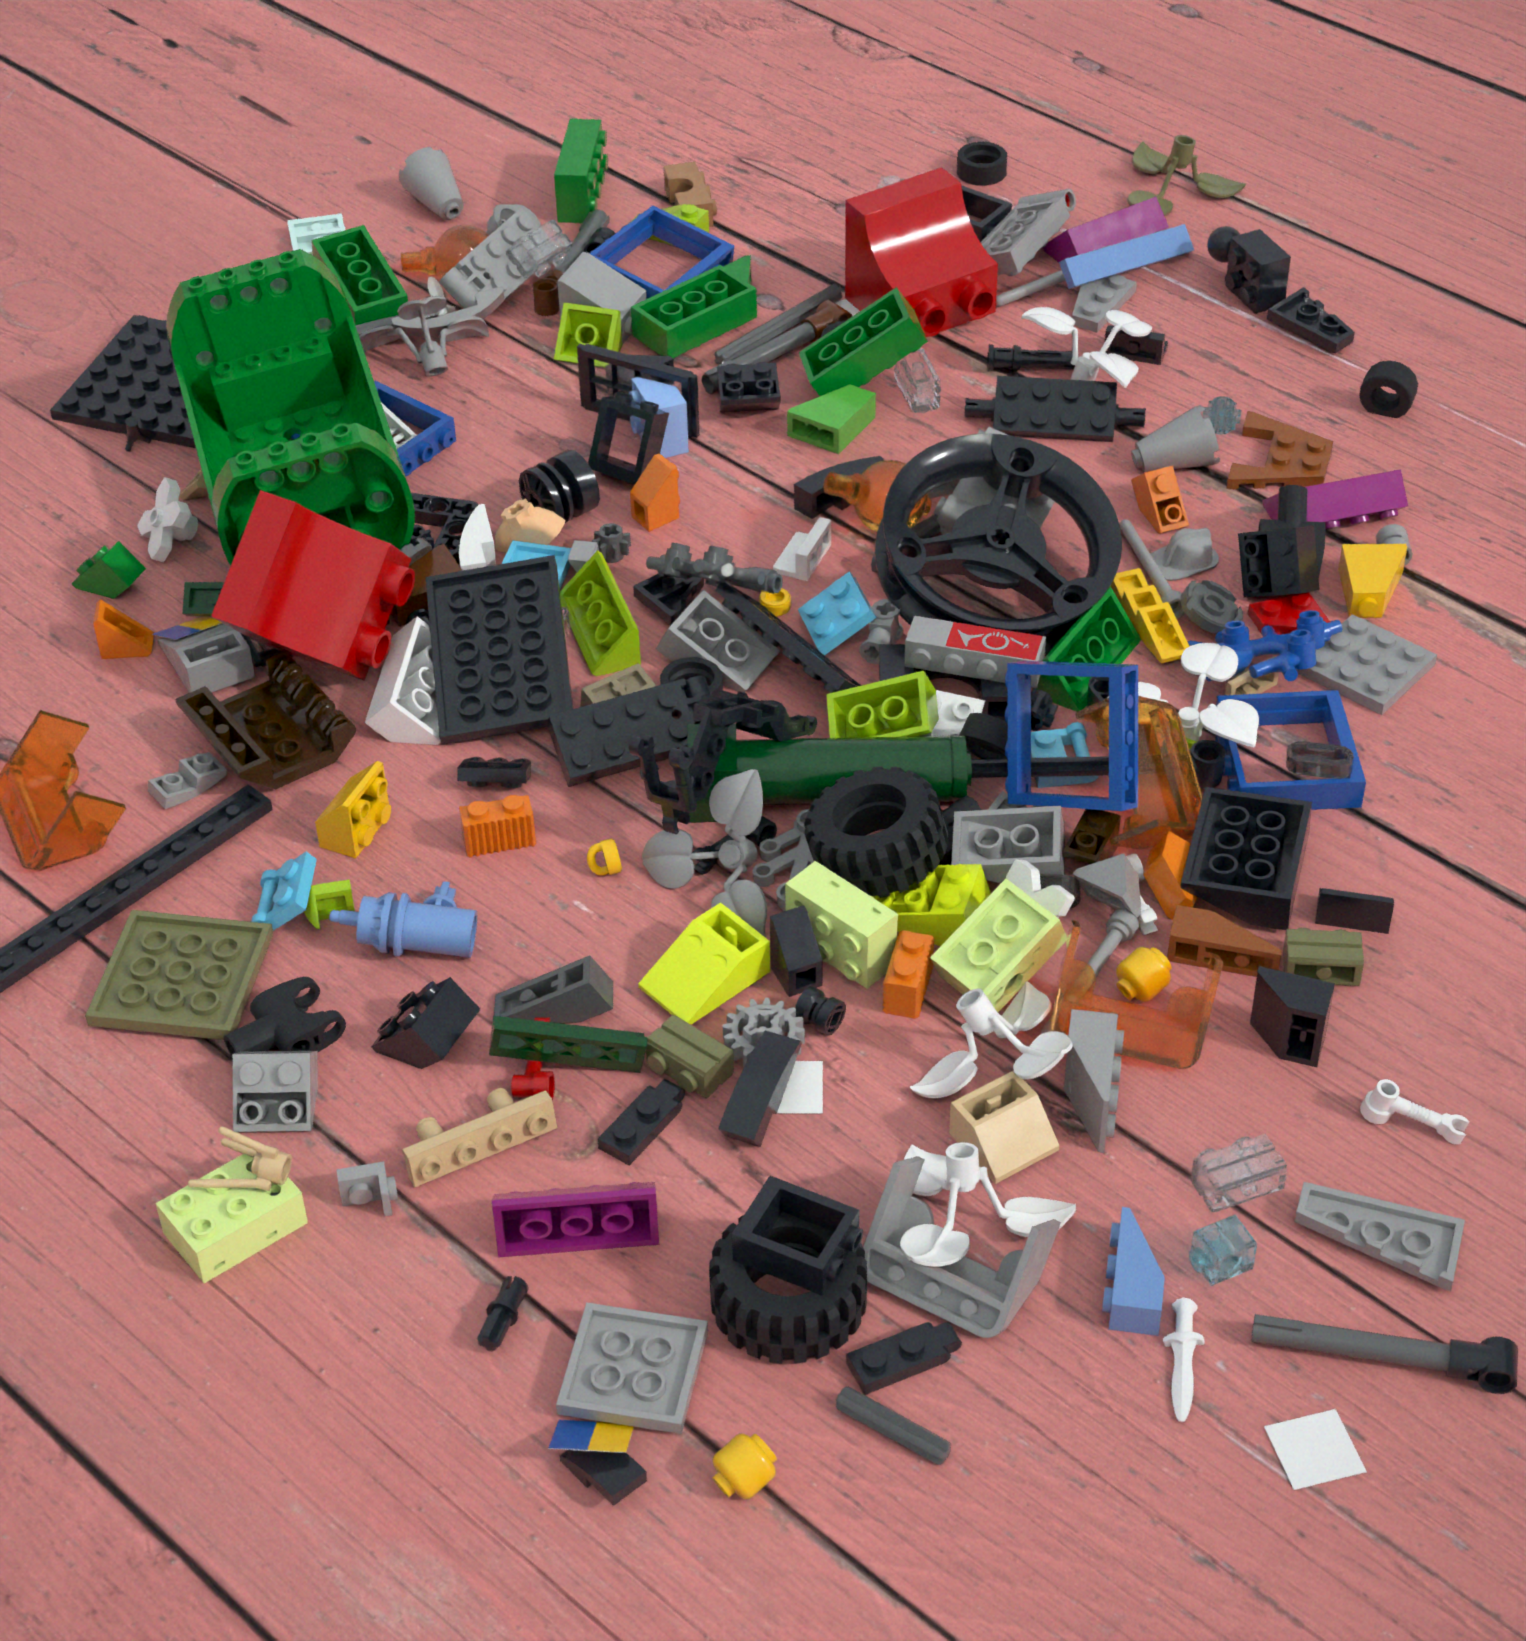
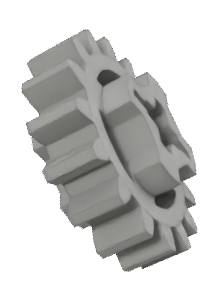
(755, 1021)

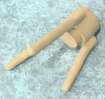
(268, 1164)

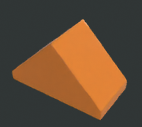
(119, 634)

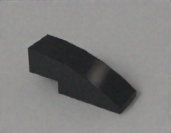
(810, 494)
(760, 1088)

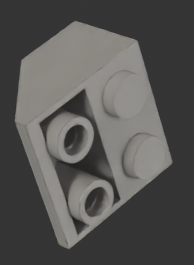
(274, 1090)

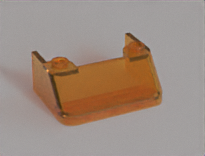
(1166, 775)
(34, 798)
(1150, 1034)

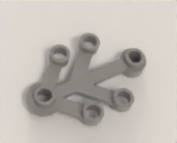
(799, 857)

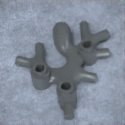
(715, 568)

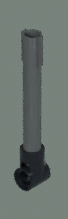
(1489, 1362)

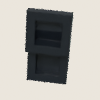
(609, 1472)

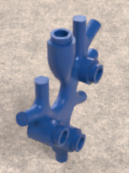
(1294, 649)

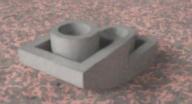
(193, 778)

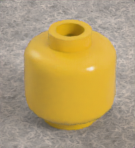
(1143, 974)
(744, 1466)

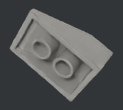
(718, 635)
(1003, 835)

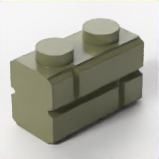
(1324, 955)
(689, 1057)

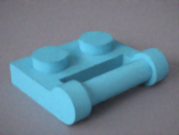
(1051, 744)
(285, 891)

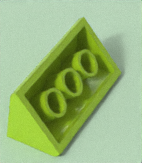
(601, 618)

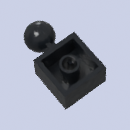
(1255, 266)

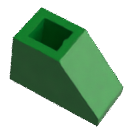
(108, 571)

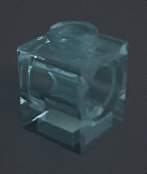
(1222, 1250)

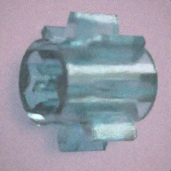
(1222, 414)

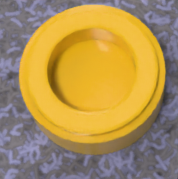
(777, 603)

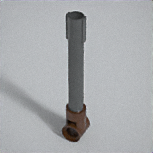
(546, 289)
(809, 331)

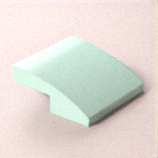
(311, 228)

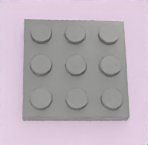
(1369, 664)
(633, 1368)

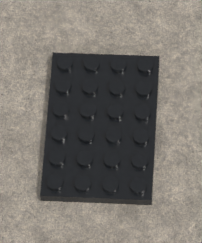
(498, 649)

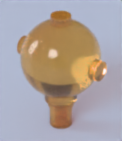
(447, 252)
(870, 490)

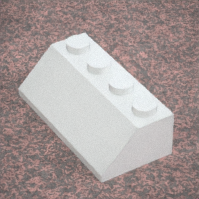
(405, 692)

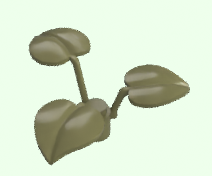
(1181, 155)

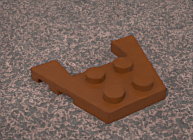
(1293, 457)

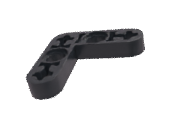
(452, 519)

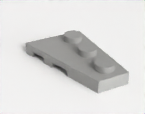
(1100, 297)

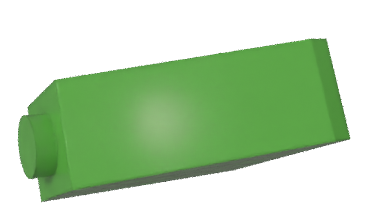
(832, 418)

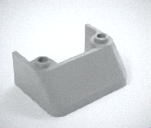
(958, 1292)

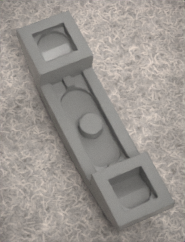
(485, 302)

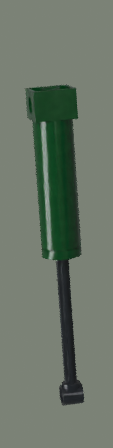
(803, 767)

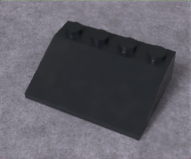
(1248, 855)

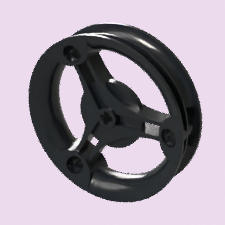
(993, 541)

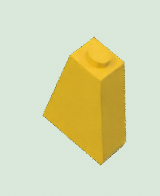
(1370, 576)

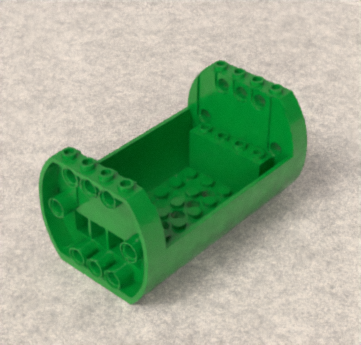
(275, 357)

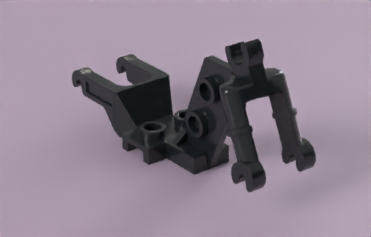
(696, 765)

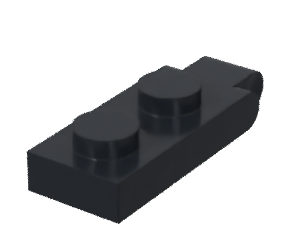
(642, 1122)
(902, 1355)

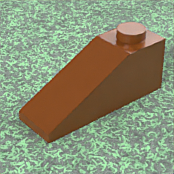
(1202, 932)

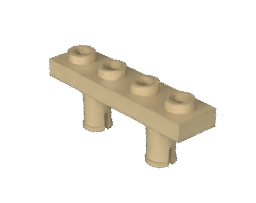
(480, 1138)

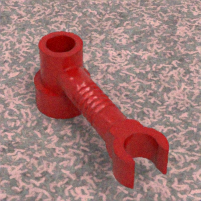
(534, 1079)

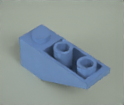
(1137, 1278)

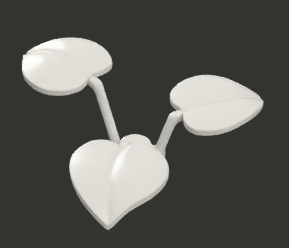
(1089, 363)
(1228, 719)
(1022, 1014)
(959, 1173)

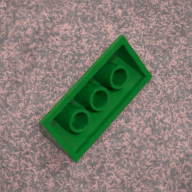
(1098, 636)

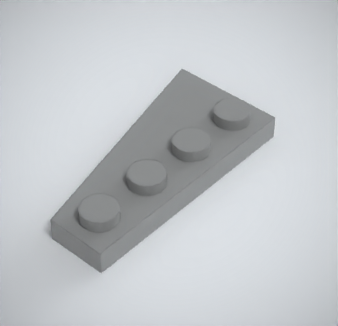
(1397, 1234)

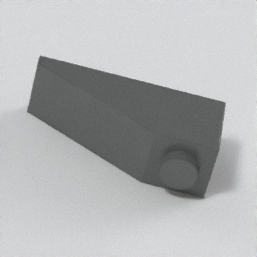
(564, 994)

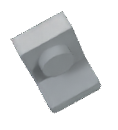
(367, 1184)

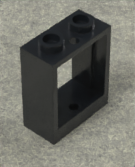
(985, 207)
(650, 444)
(758, 1252)

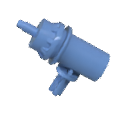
(408, 925)

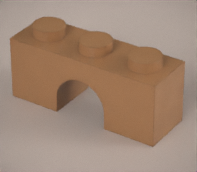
(687, 186)

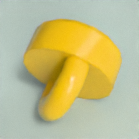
(611, 858)

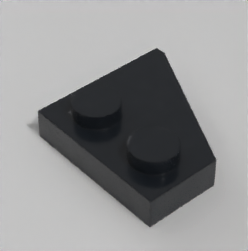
(668, 595)

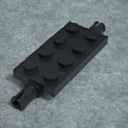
(1055, 409)

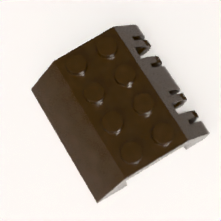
(273, 728)

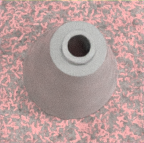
(432, 182)
(1181, 443)

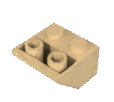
(1005, 1126)

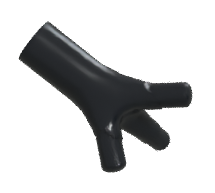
(133, 433)

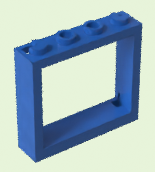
(672, 230)
(437, 427)
(1300, 708)
(1122, 734)

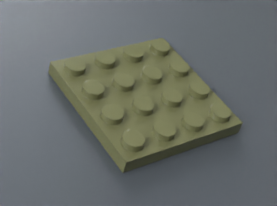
(180, 975)

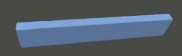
(1126, 256)

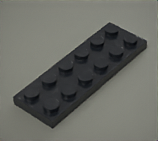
(779, 633)

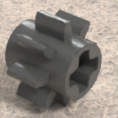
(612, 542)

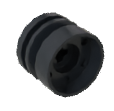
(561, 485)

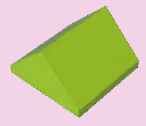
(587, 326)

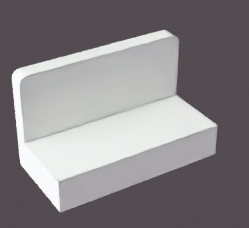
(805, 551)

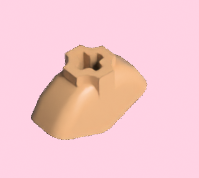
(527, 524)

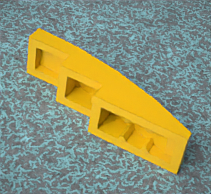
(1150, 616)

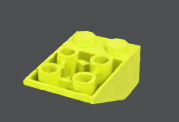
(939, 901)
(707, 965)

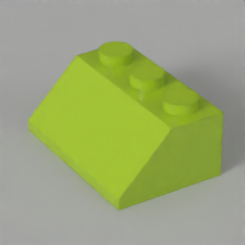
(884, 708)

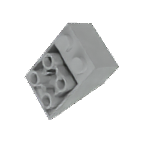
(210, 658)
(1092, 1069)

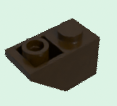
(1092, 837)

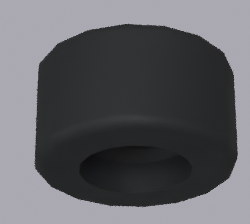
(1390, 375)

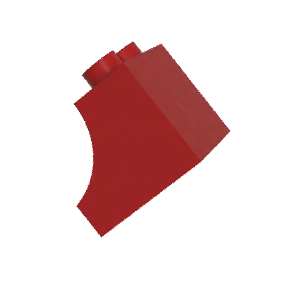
(924, 245)
(314, 587)

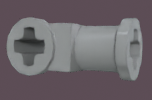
(883, 630)

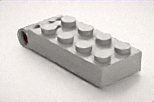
(1028, 229)
(488, 264)

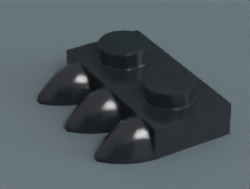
(480, 772)

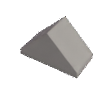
(1112, 883)

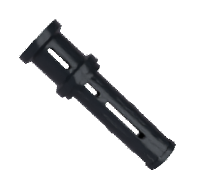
(1017, 358)

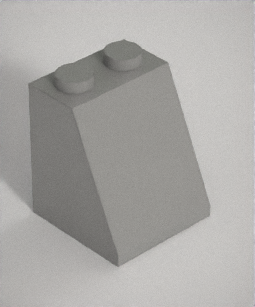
(598, 285)

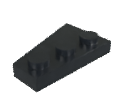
(1310, 321)

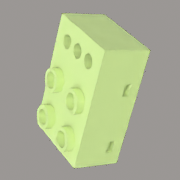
(848, 924)
(1000, 945)
(228, 1225)

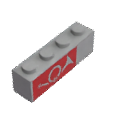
(969, 649)

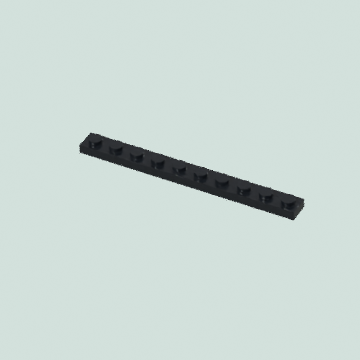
(130, 884)

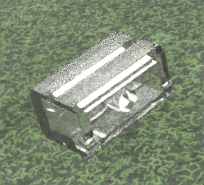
(539, 250)
(918, 382)
(1238, 1172)

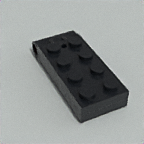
(596, 737)

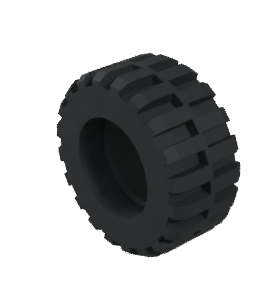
(871, 802)
(786, 1324)

